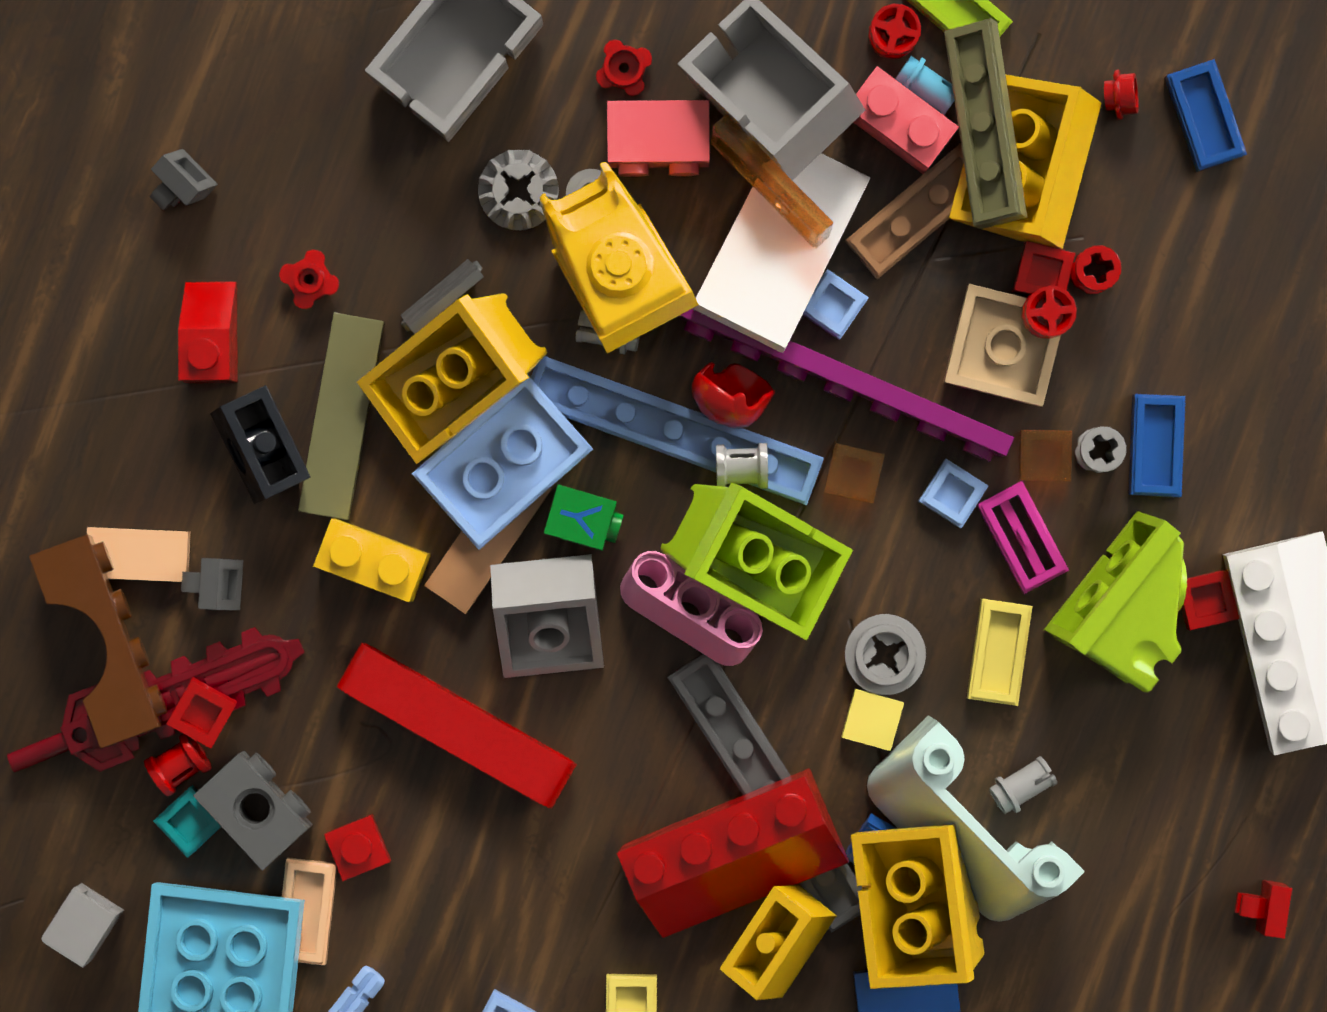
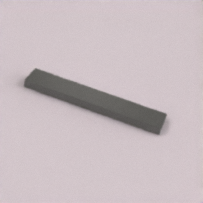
(753, 763)

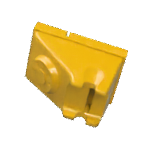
(615, 261)
(451, 372)
(916, 907)

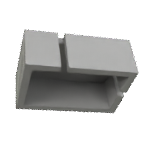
(452, 57)
(773, 87)

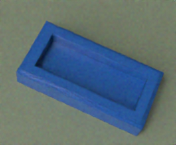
(1205, 115)
(1157, 445)
(905, 999)

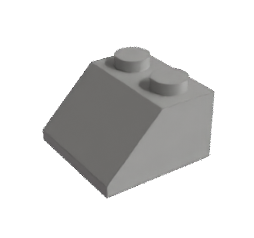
(546, 616)

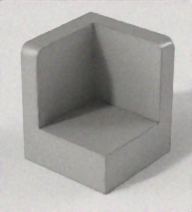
(81, 925)

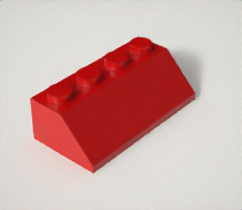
(732, 854)

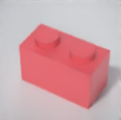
(903, 121)
(658, 136)

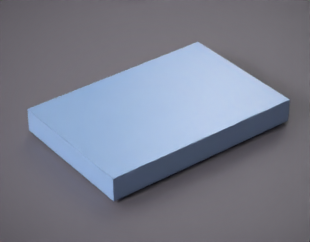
(502, 462)

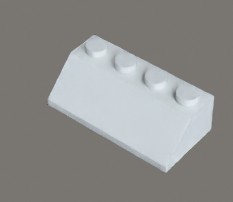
(1284, 633)

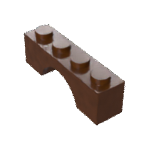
(122, 700)

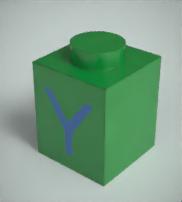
(583, 518)

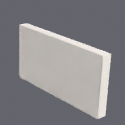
(768, 267)

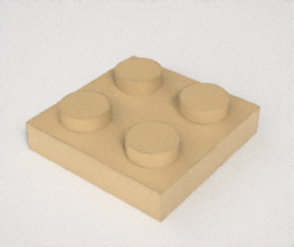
(997, 352)

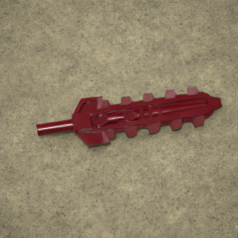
(234, 672)

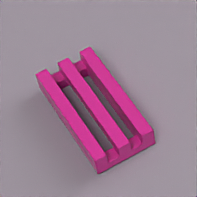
(1042, 575)

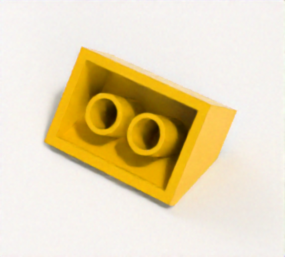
(1052, 141)

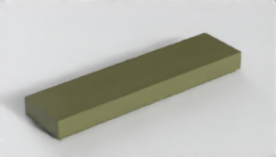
(985, 124)
(340, 417)

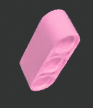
(701, 631)

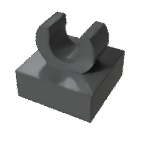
(181, 180)
(217, 583)

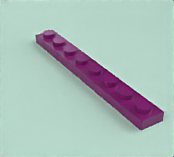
(846, 381)

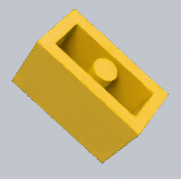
(372, 560)
(777, 942)

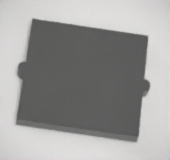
(441, 296)

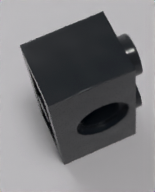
(260, 444)

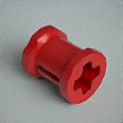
(1102, 255)
(177, 764)

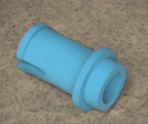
(926, 84)

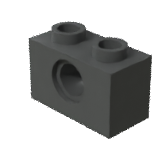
(225, 801)

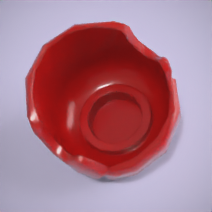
(732, 396)

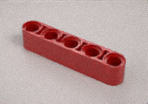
(456, 725)

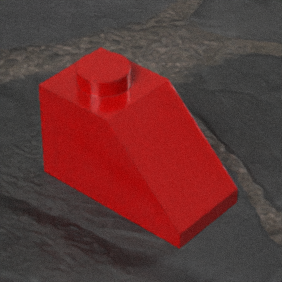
(208, 333)

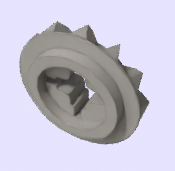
(493, 189)
(880, 678)

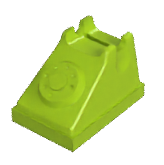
(758, 556)
(1129, 603)

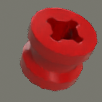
(897, 22)
(1057, 311)

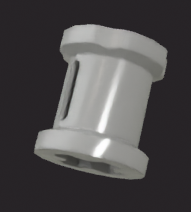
(1114, 455)
(742, 466)

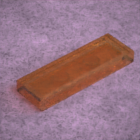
(771, 182)

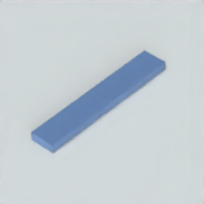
(669, 426)

